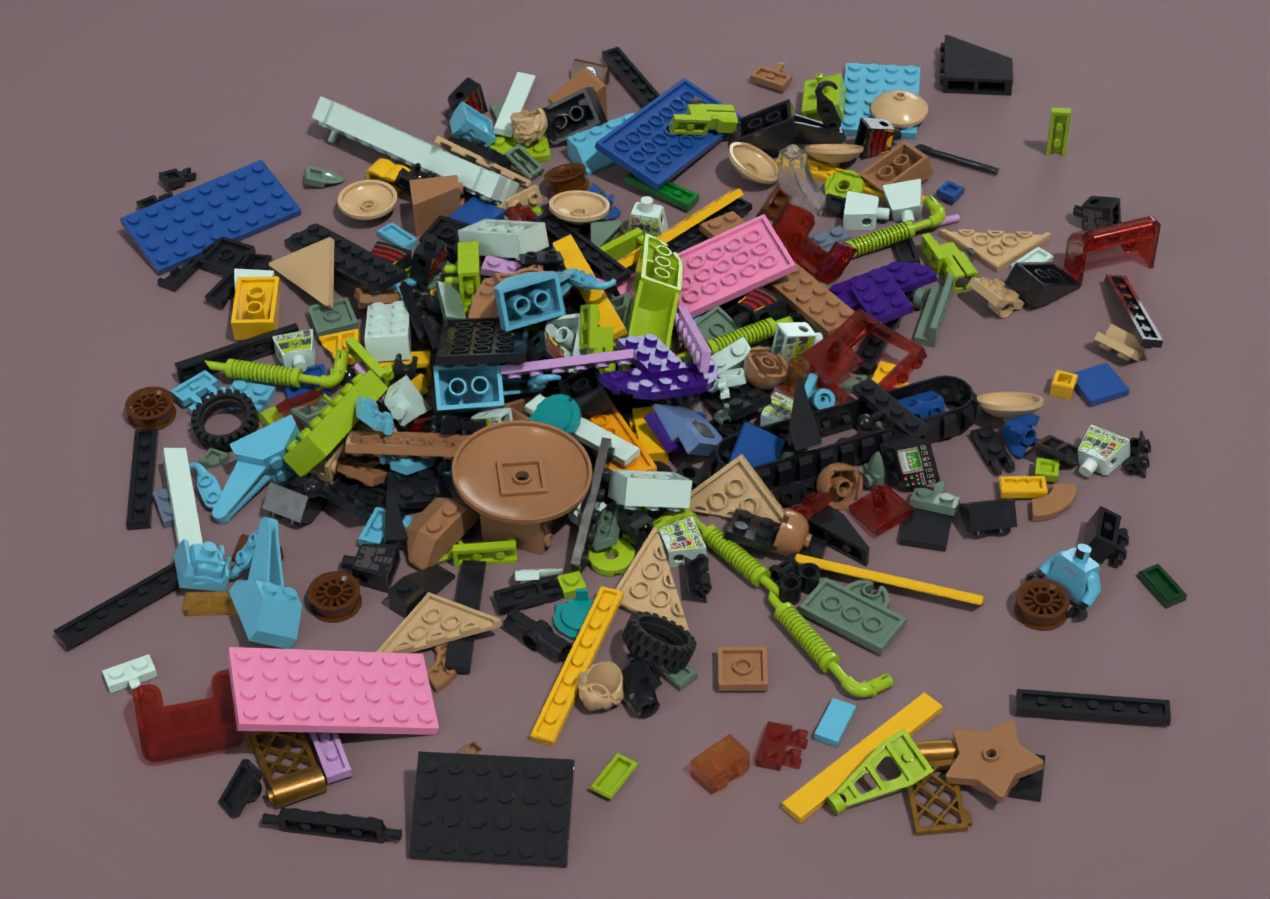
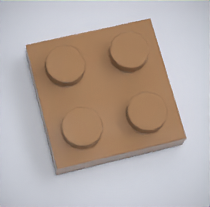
(742, 668)

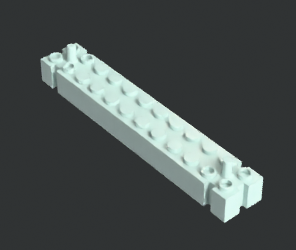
(412, 150)

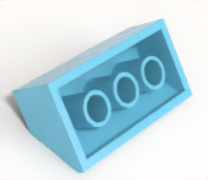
(582, 146)

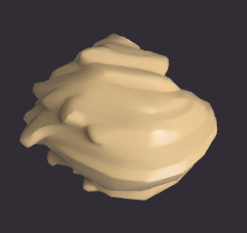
(528, 125)
(601, 686)

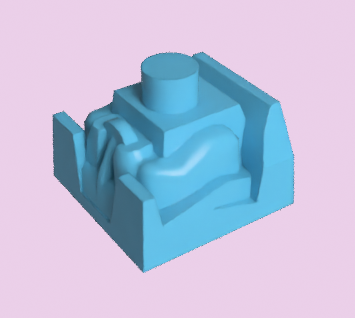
(472, 125)
(201, 566)

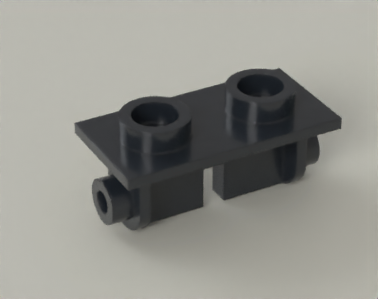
(550, 260)
(1138, 459)
(794, 493)
(697, 577)

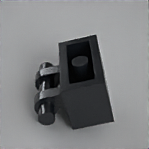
(1105, 537)

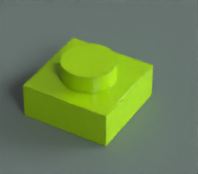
(1047, 468)
(571, 582)

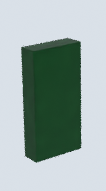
(1162, 586)

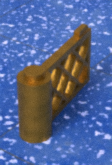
(940, 756)
(296, 782)

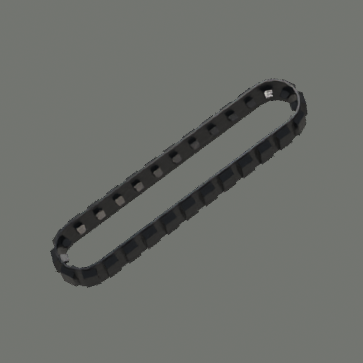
(861, 448)

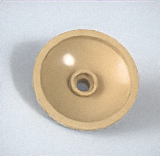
(900, 108)
(834, 153)
(753, 163)
(367, 199)
(579, 207)
(1009, 404)

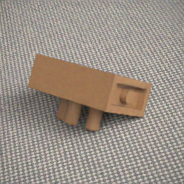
(528, 537)

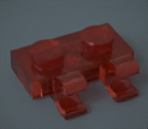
(813, 503)
(774, 747)

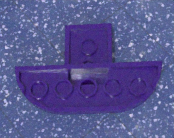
(883, 289)
(658, 372)

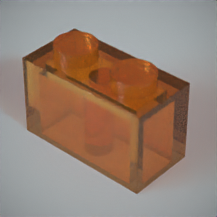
(720, 764)

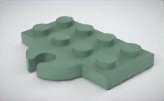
(855, 612)

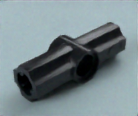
(537, 635)

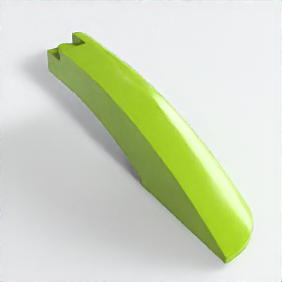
(654, 292)

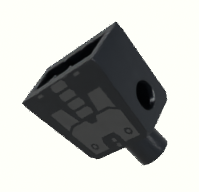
(1098, 211)
(374, 565)

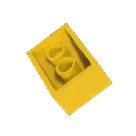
(255, 306)

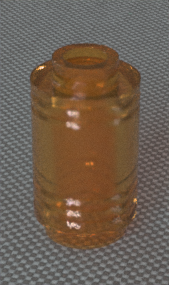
(797, 368)

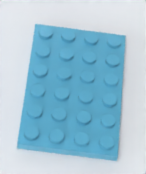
(868, 81)

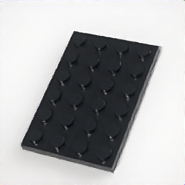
(480, 342)
(492, 808)

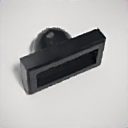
(243, 787)

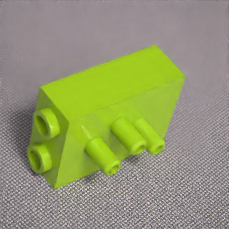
(836, 96)
(468, 271)

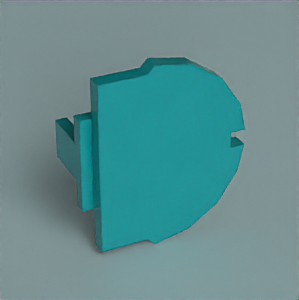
(558, 412)
(571, 615)

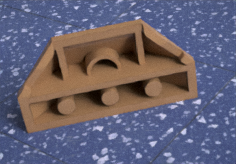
(484, 301)
(438, 529)

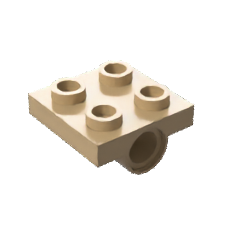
(999, 297)

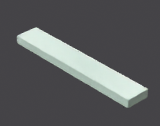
(514, 102)
(591, 435)
(181, 495)

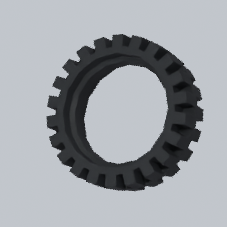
(219, 401)
(659, 640)

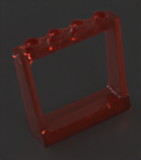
(860, 325)

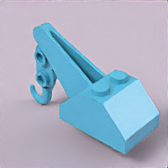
(538, 295)
(480, 387)
(257, 464)
(262, 602)

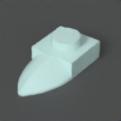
(528, 575)

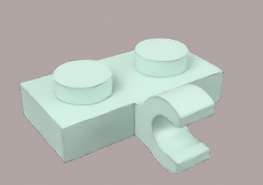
(729, 378)
(129, 673)

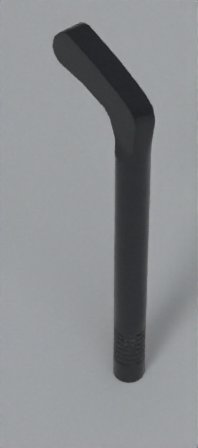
(957, 159)

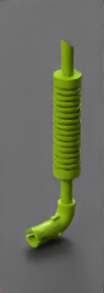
(899, 232)
(752, 333)
(280, 374)
(726, 549)
(822, 653)

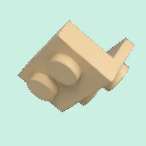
(529, 196)
(1120, 341)
(327, 467)

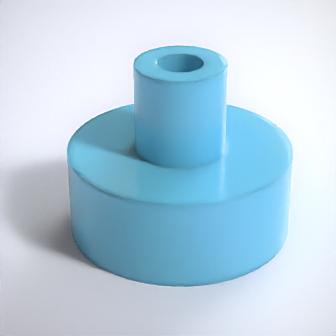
(827, 400)

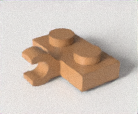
(772, 78)
(387, 296)
(362, 471)

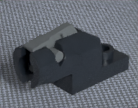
(640, 685)

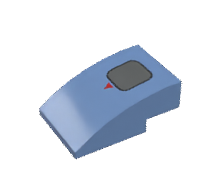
(688, 428)

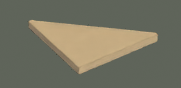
(472, 157)
(996, 248)
(311, 269)
(735, 487)
(650, 584)
(437, 622)

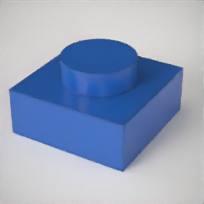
(950, 191)

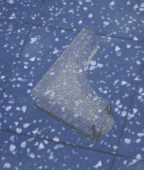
(797, 180)

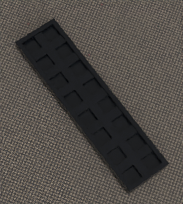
(351, 260)

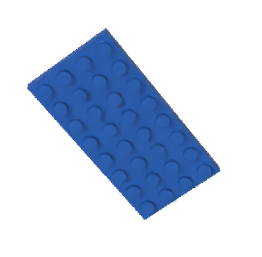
(648, 148)
(227, 206)

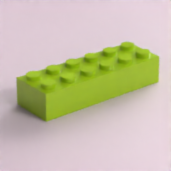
(332, 424)

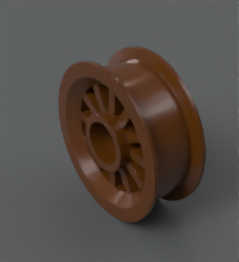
(566, 178)
(150, 408)
(334, 596)
(1042, 604)

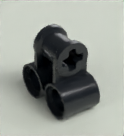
(794, 579)

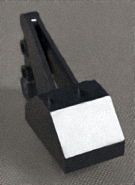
(779, 125)

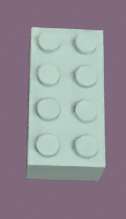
(506, 237)
(388, 331)

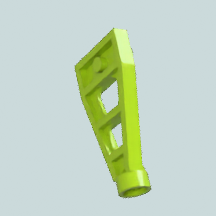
(906, 757)

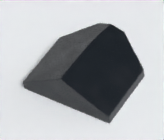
(1057, 449)

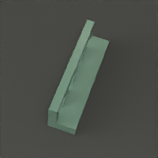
(934, 313)

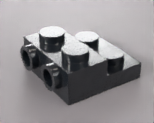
(447, 231)

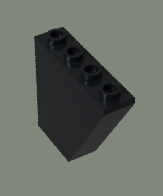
(974, 69)

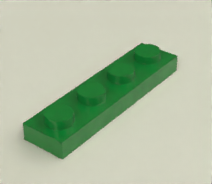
(669, 192)

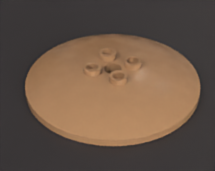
(497, 455)

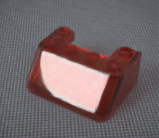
(793, 228)
(1133, 235)
(186, 726)

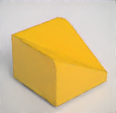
(1063, 385)

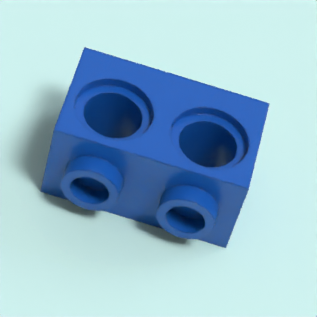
(924, 404)

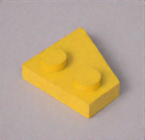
(337, 341)

